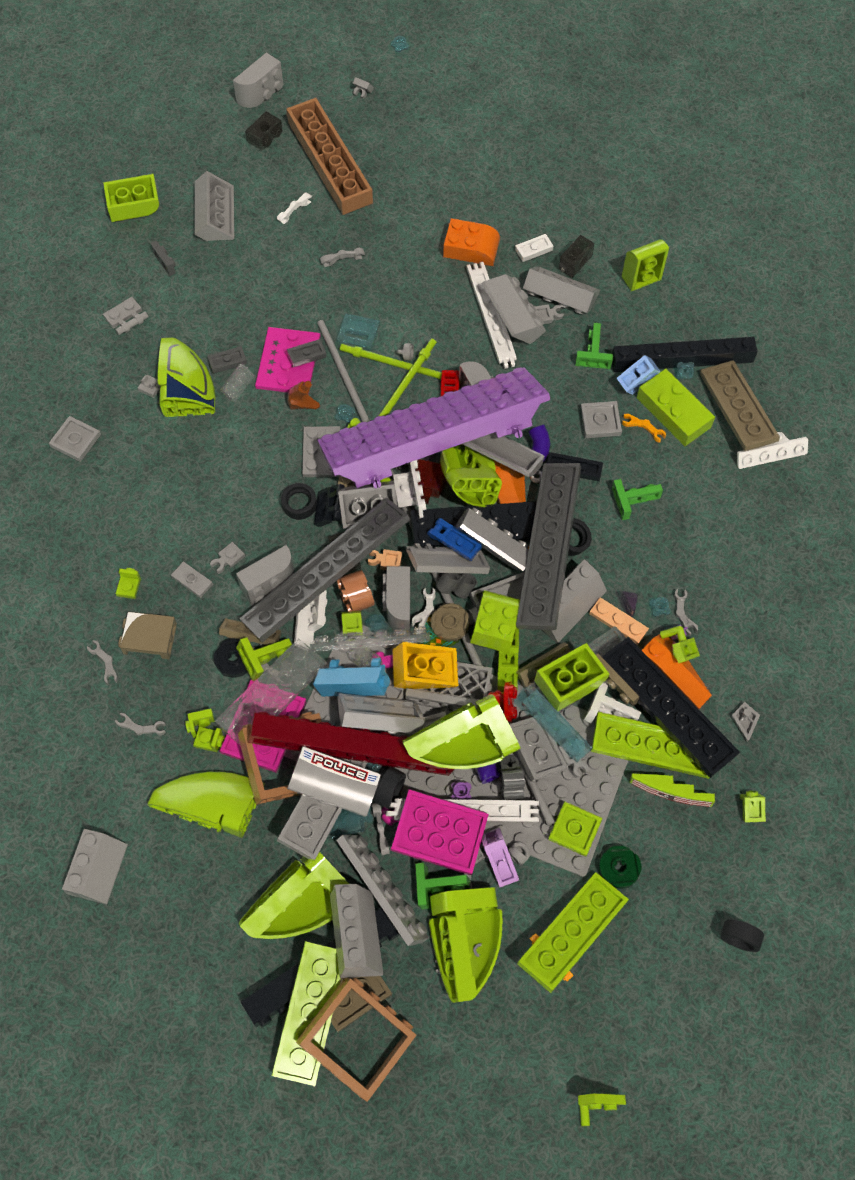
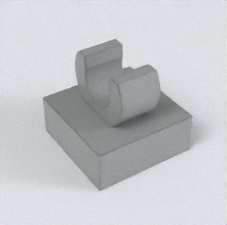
(363, 86)
(149, 386)

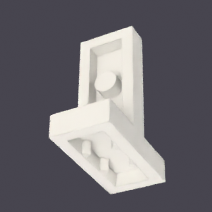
(609, 705)

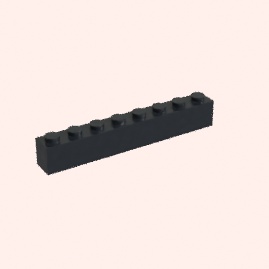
(698, 352)
(276, 995)

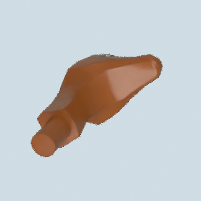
(299, 398)

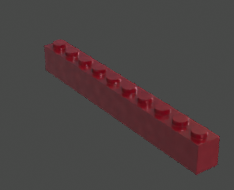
(336, 742)

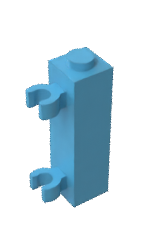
(354, 681)

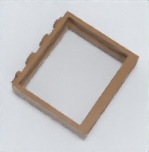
(260, 795)
(387, 1012)

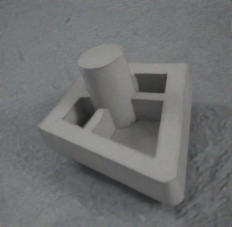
(746, 720)

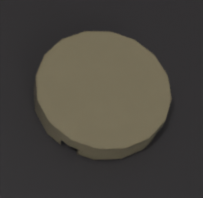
(450, 622)

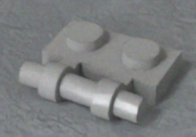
(123, 312)

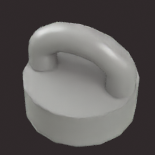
(407, 351)
(517, 855)

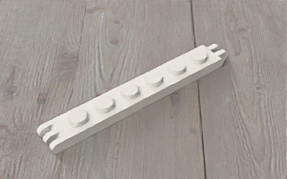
(493, 321)
(497, 809)

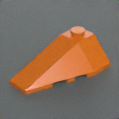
(512, 485)
(681, 674)

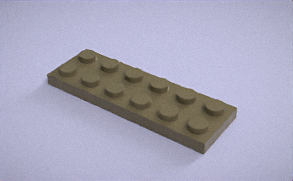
(739, 406)

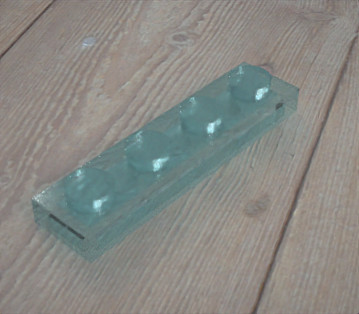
(556, 726)

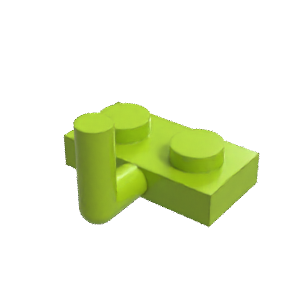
(685, 648)
(595, 1102)

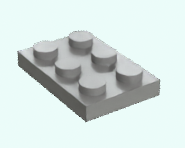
(313, 459)
(538, 749)

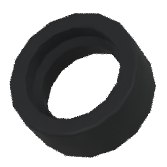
(301, 513)
(585, 536)
(389, 787)
(742, 935)

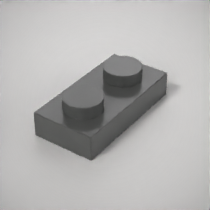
(161, 254)
(306, 353)
(227, 359)

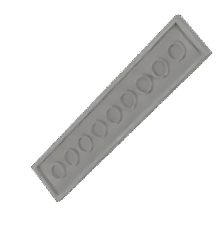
(314, 819)

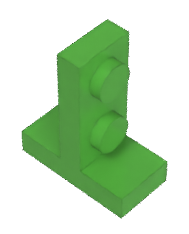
(592, 357)
(633, 496)
(436, 885)

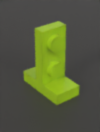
(255, 658)

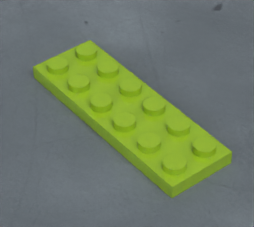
(641, 744)
(572, 932)
(313, 986)

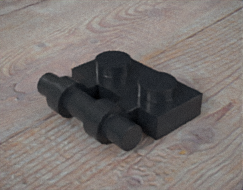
(325, 506)

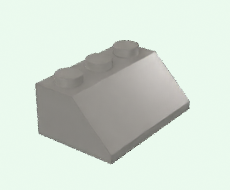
(94, 867)

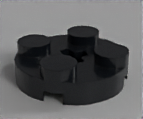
(222, 656)

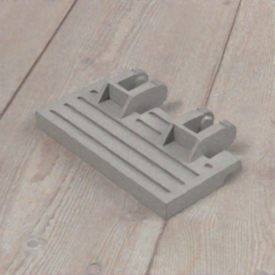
(445, 560)

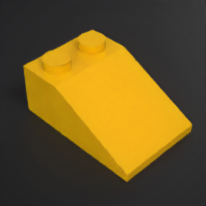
(424, 666)

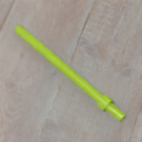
(359, 352)
(423, 355)

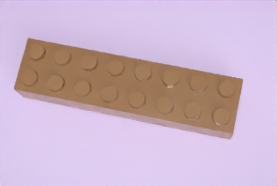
(329, 156)

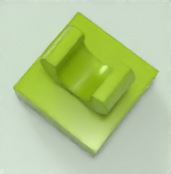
(352, 622)

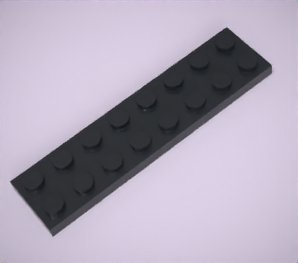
(513, 517)
(671, 708)

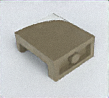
(148, 634)

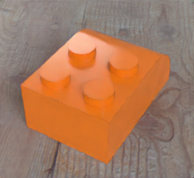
(471, 242)

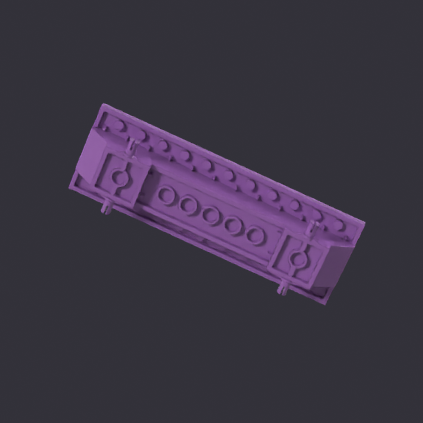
(491, 406)

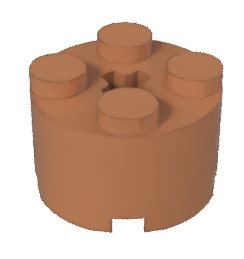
(355, 591)

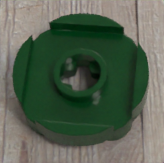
(628, 859)

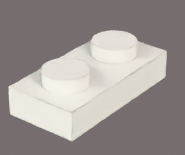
(534, 247)

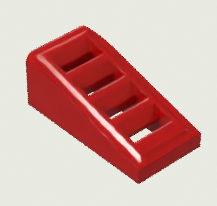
(449, 377)

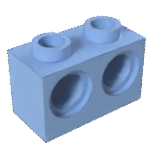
(638, 374)

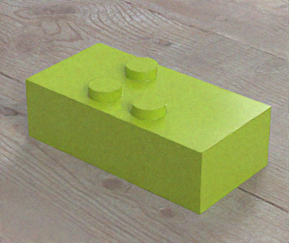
(675, 407)

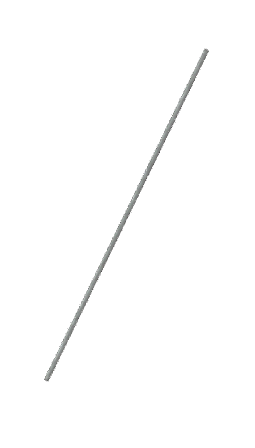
(447, 598)

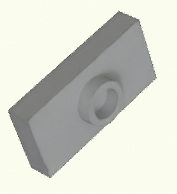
(191, 579)

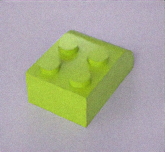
(131, 197)
(645, 264)
(496, 621)
(571, 677)

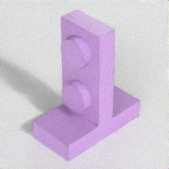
(499, 857)

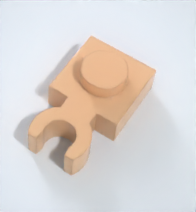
(388, 558)

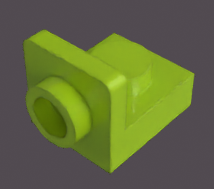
(128, 583)
(201, 718)
(209, 739)
(753, 807)

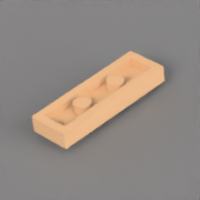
(613, 617)

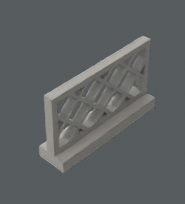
(451, 701)

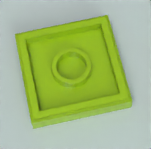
(575, 829)

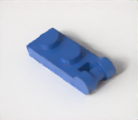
(455, 539)

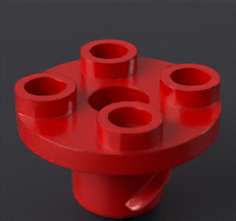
(506, 700)

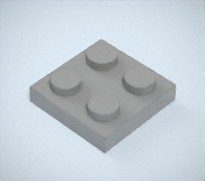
(601, 419)
(74, 438)

